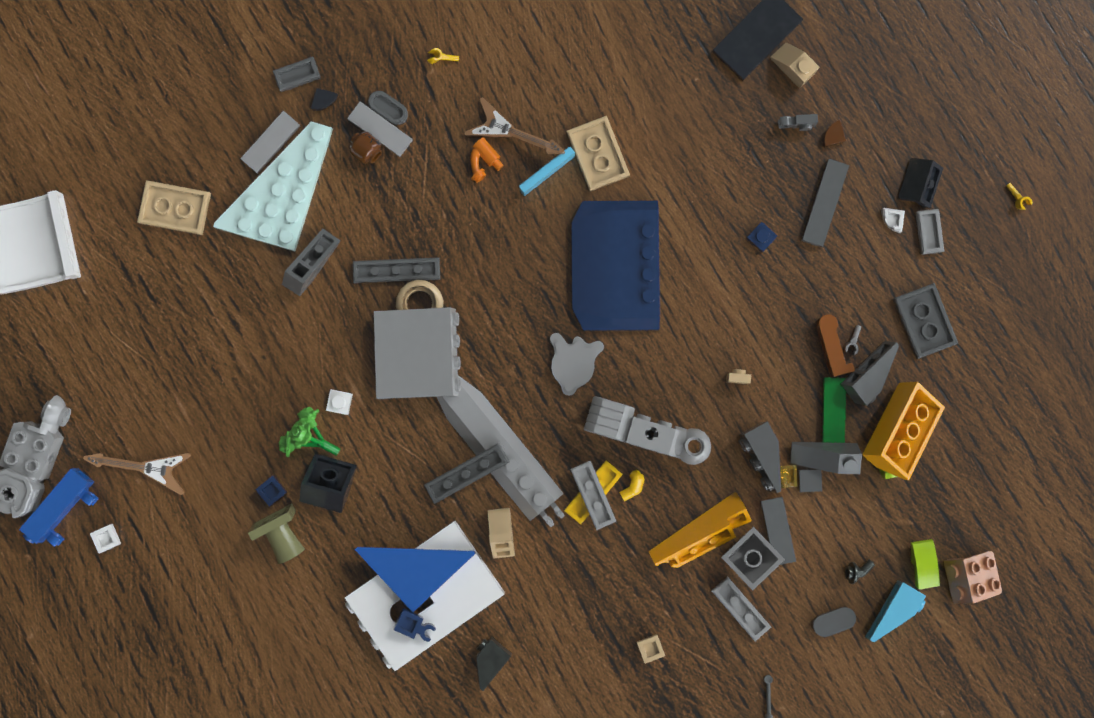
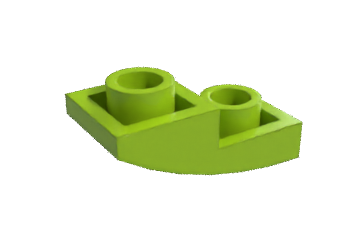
(926, 564)

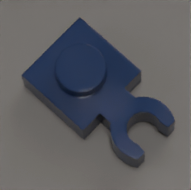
(411, 624)

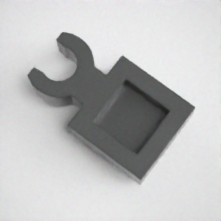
(803, 122)

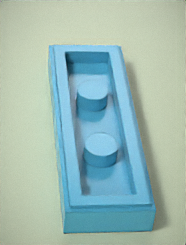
(546, 171)

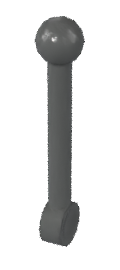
(768, 680)

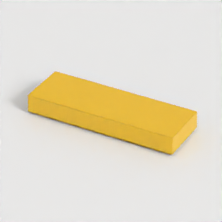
(607, 476)

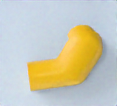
(636, 485)

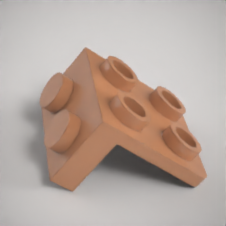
(973, 578)

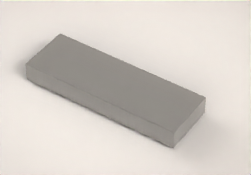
(380, 128)
(270, 142)
(593, 495)
(741, 608)

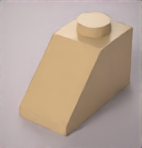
(795, 64)

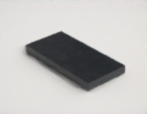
(757, 36)

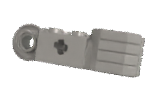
(617, 422)
(30, 459)

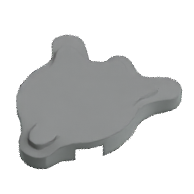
(573, 362)

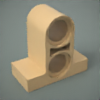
(501, 533)

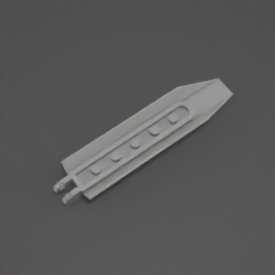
(482, 429)

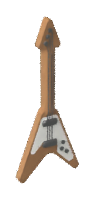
(500, 127)
(157, 469)

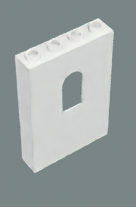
(454, 602)

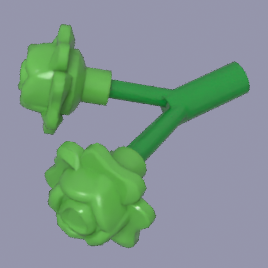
(300, 434)

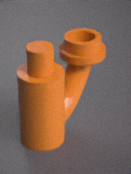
(488, 154)

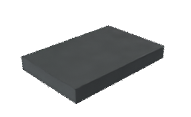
(925, 321)

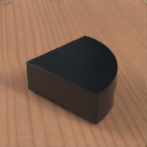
(323, 99)

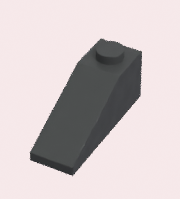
(309, 262)
(870, 376)
(829, 457)

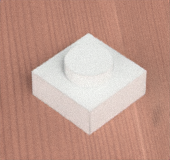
(339, 402)
(105, 538)

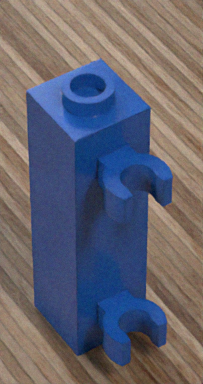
(56, 506)

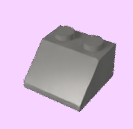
(753, 558)

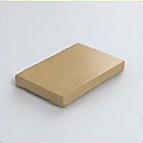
(598, 153)
(174, 207)

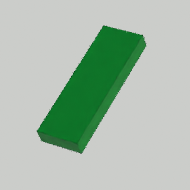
(833, 410)

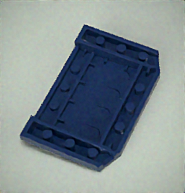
(616, 266)

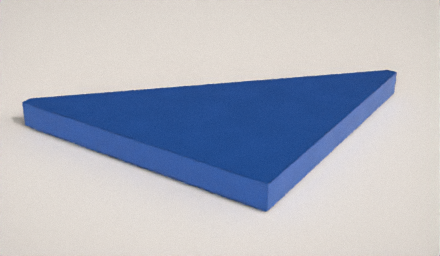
(414, 572)

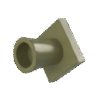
(279, 534)

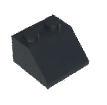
(327, 483)

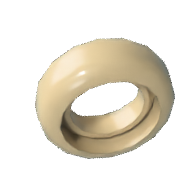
(415, 286)

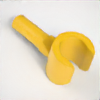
(440, 56)
(1019, 199)

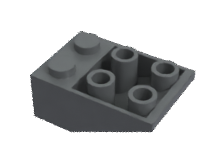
(764, 453)

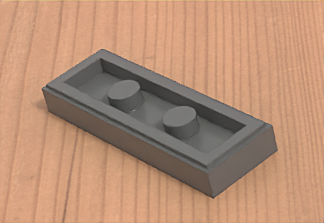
(778, 528)

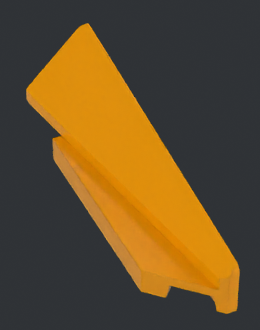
(703, 533)

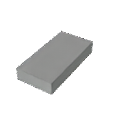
(929, 231)

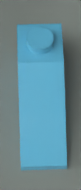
(899, 607)

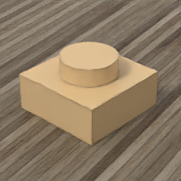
(738, 376)
(650, 648)

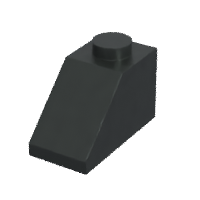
(490, 660)

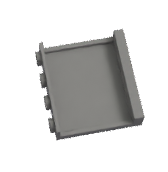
(416, 353)

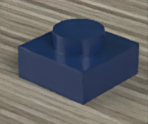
(761, 237)
(271, 490)

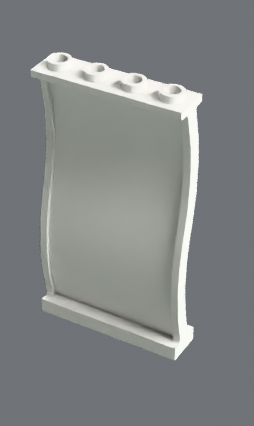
(36, 244)

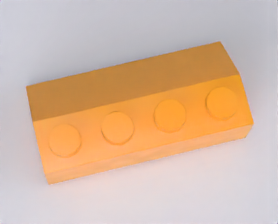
(904, 430)

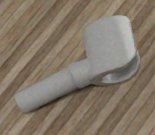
(853, 341)

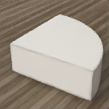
(893, 219)

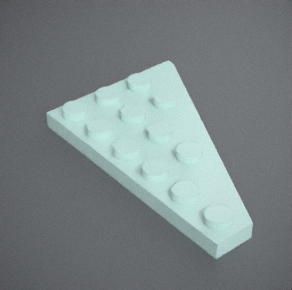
(279, 199)

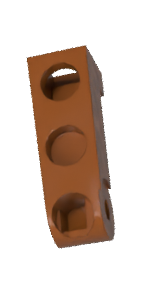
(831, 346)

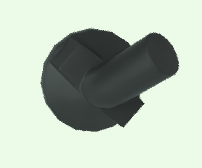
(853, 572)

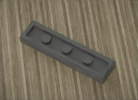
(825, 203)
(396, 270)
(466, 473)

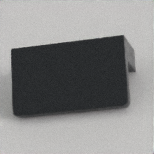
(921, 182)

